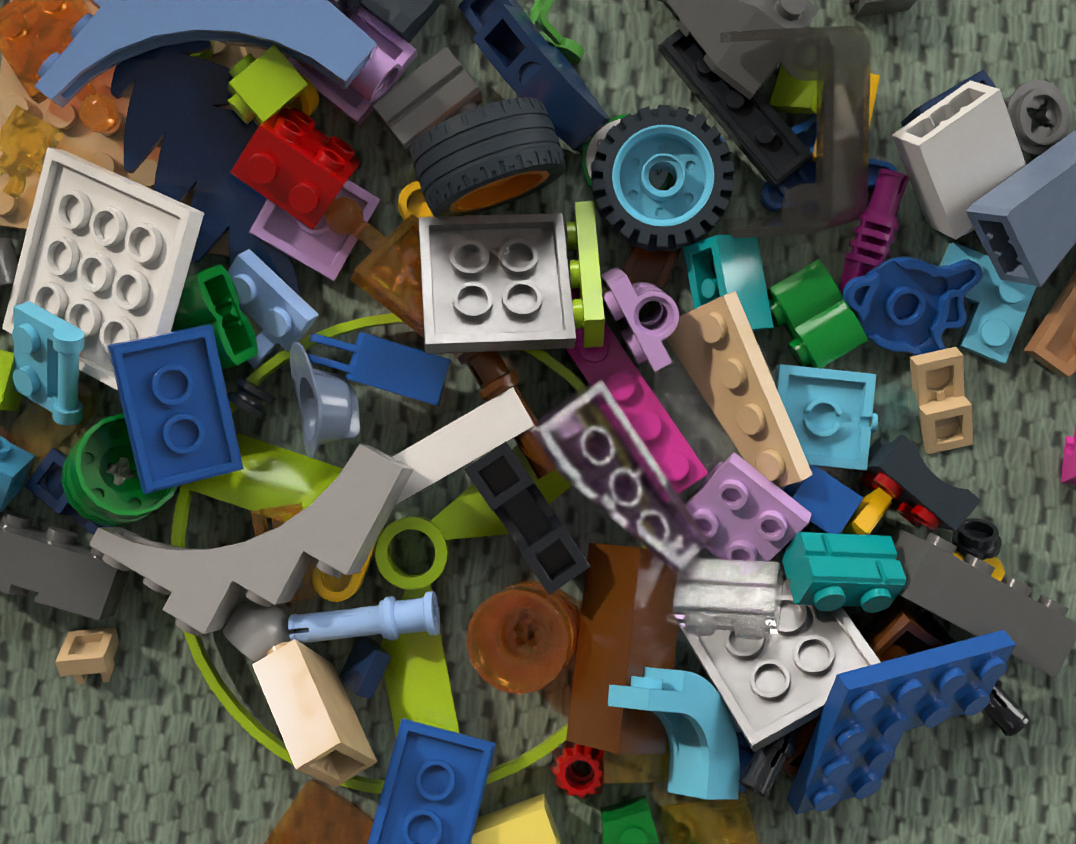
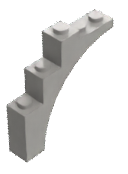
(208, 582)

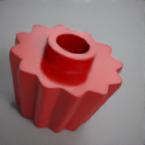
(572, 781)

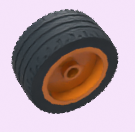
(487, 157)

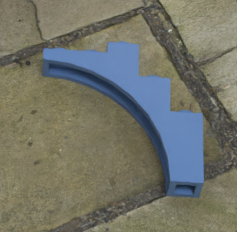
(125, 28)

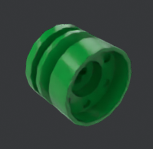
(91, 487)

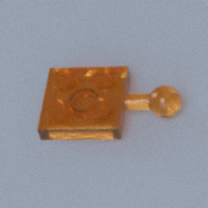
(34, 32)
(394, 266)

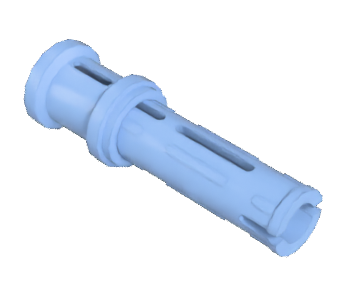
(388, 618)

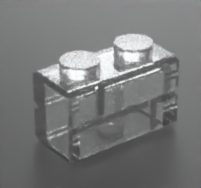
(729, 597)

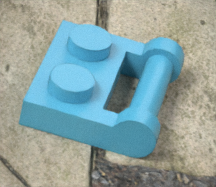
(47, 361)

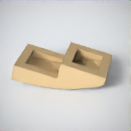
(943, 408)

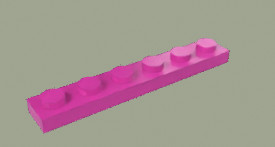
(639, 406)

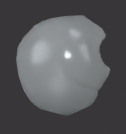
(256, 629)

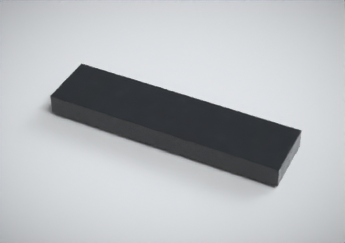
(749, 123)

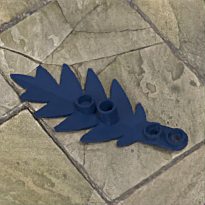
(182, 102)

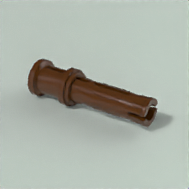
(495, 379)

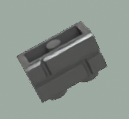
(427, 98)

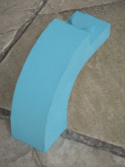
(697, 727)

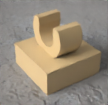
(88, 653)

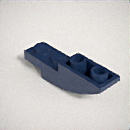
(535, 68)

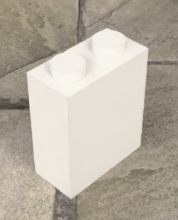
(959, 154)

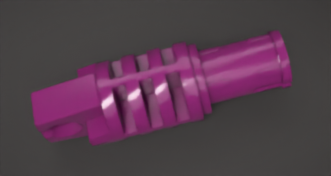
(876, 227)

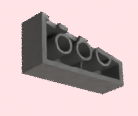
(57, 569)

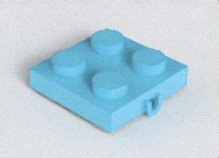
(829, 413)

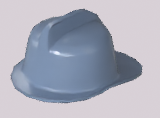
(325, 403)

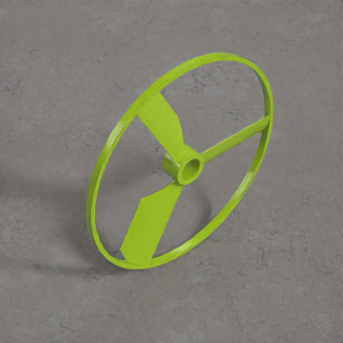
(417, 669)

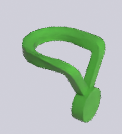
(571, 50)

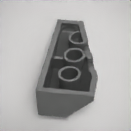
(740, 63)

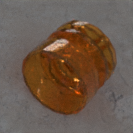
(503, 652)

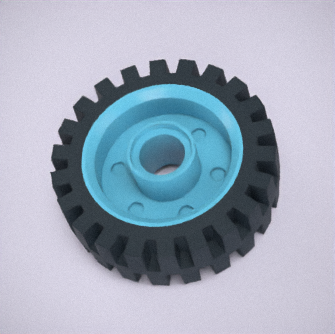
(667, 142)

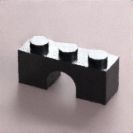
(527, 517)

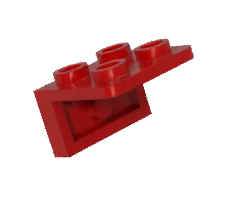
(296, 165)

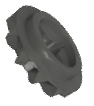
(1051, 114)

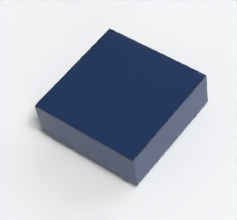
(365, 666)

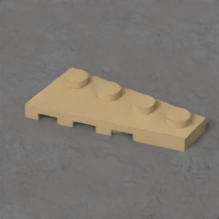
(736, 383)

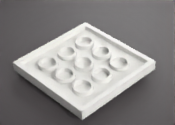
(103, 256)

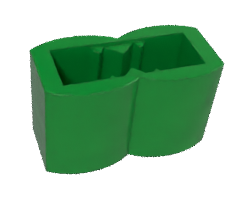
(213, 300)
(814, 316)

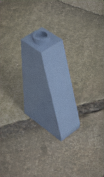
(1031, 216)

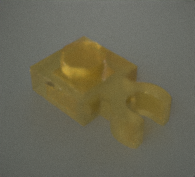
(24, 146)

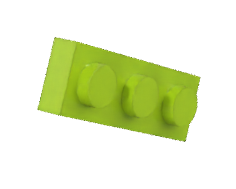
(585, 274)

